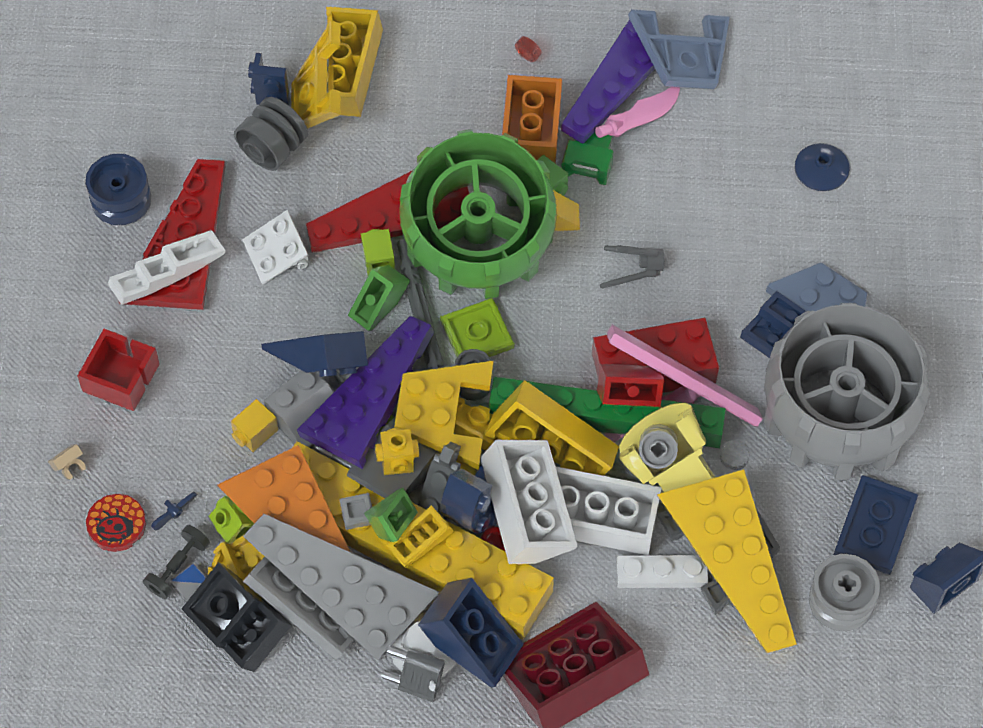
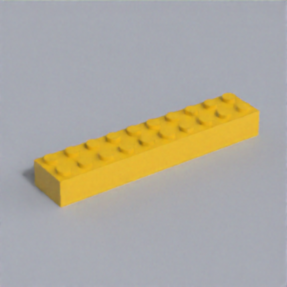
(513, 589)

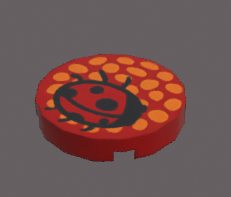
(116, 522)

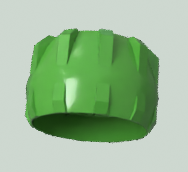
(477, 161)

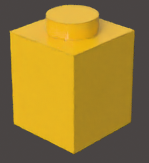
(253, 426)

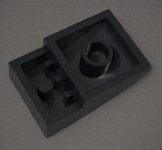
(236, 618)

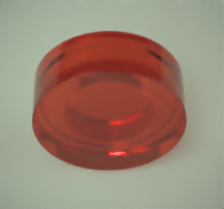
(528, 49)

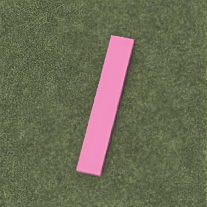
(684, 375)

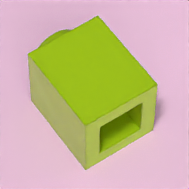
(377, 249)

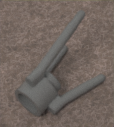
(650, 258)

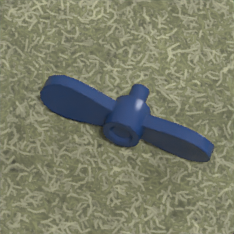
(174, 510)

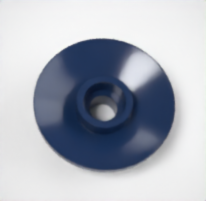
(818, 175)

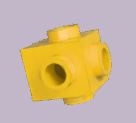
(397, 451)

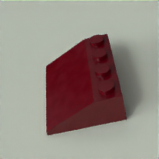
(574, 667)

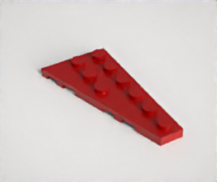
(374, 211)
(189, 215)

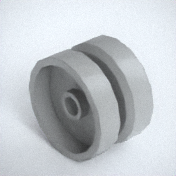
(844, 592)

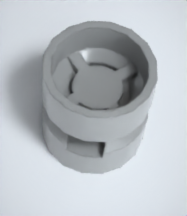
(658, 446)

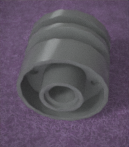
(271, 133)

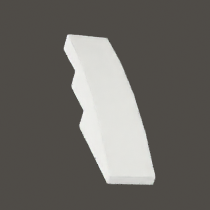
(164, 269)

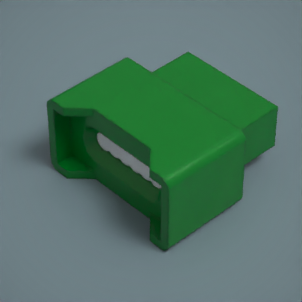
(589, 159)

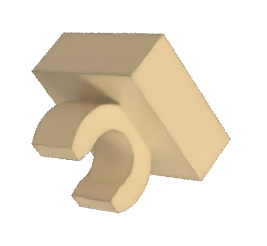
(66, 459)

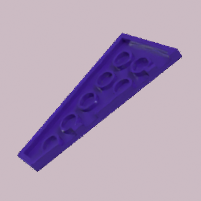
(364, 402)

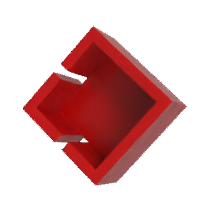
(116, 375)

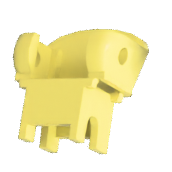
(689, 464)

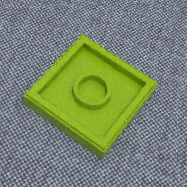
(477, 328)

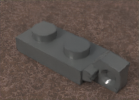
(437, 477)

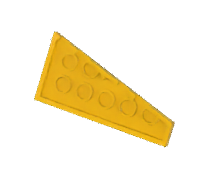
(729, 539)

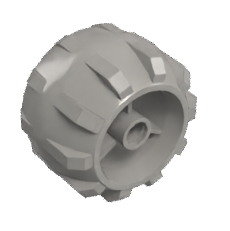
(857, 346)

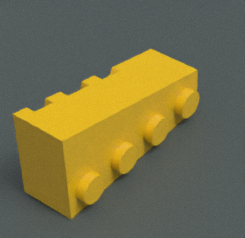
(354, 60)
(535, 416)

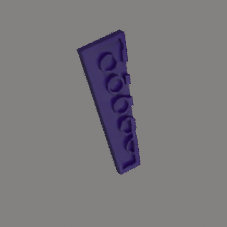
(612, 83)

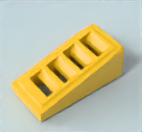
(426, 545)

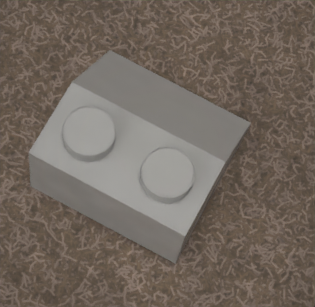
(297, 402)

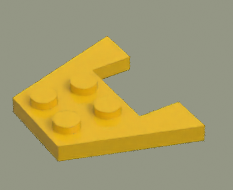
(309, 86)
(430, 406)

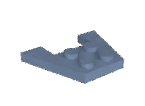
(683, 59)

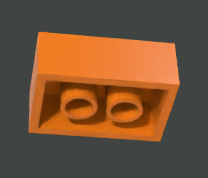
(533, 113)

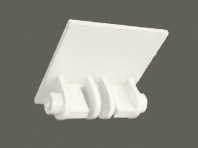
(276, 247)

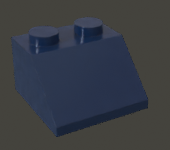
(947, 576)

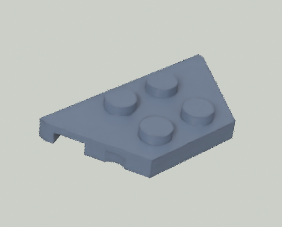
(818, 288)

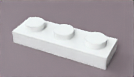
(661, 571)

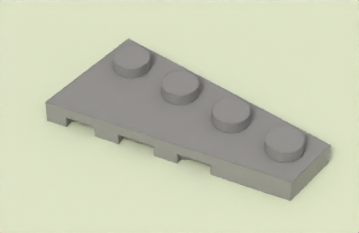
(298, 608)

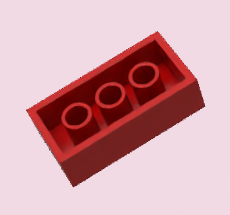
(682, 341)

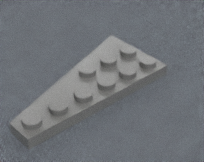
(356, 593)

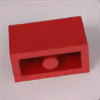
(630, 385)

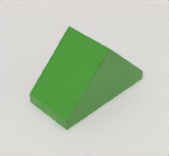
(392, 515)

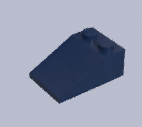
(322, 353)
(471, 631)

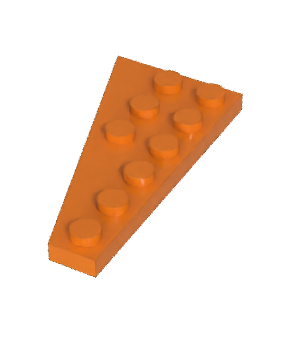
(287, 492)

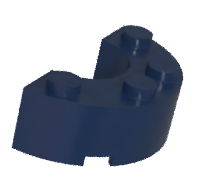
(469, 500)

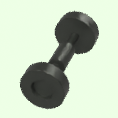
(194, 538)

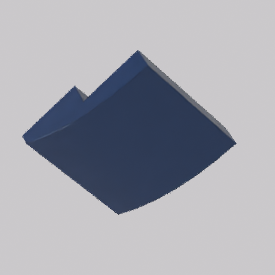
(771, 323)

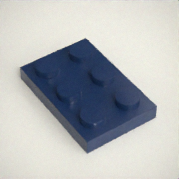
(876, 523)

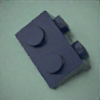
(268, 81)

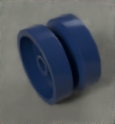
(118, 189)

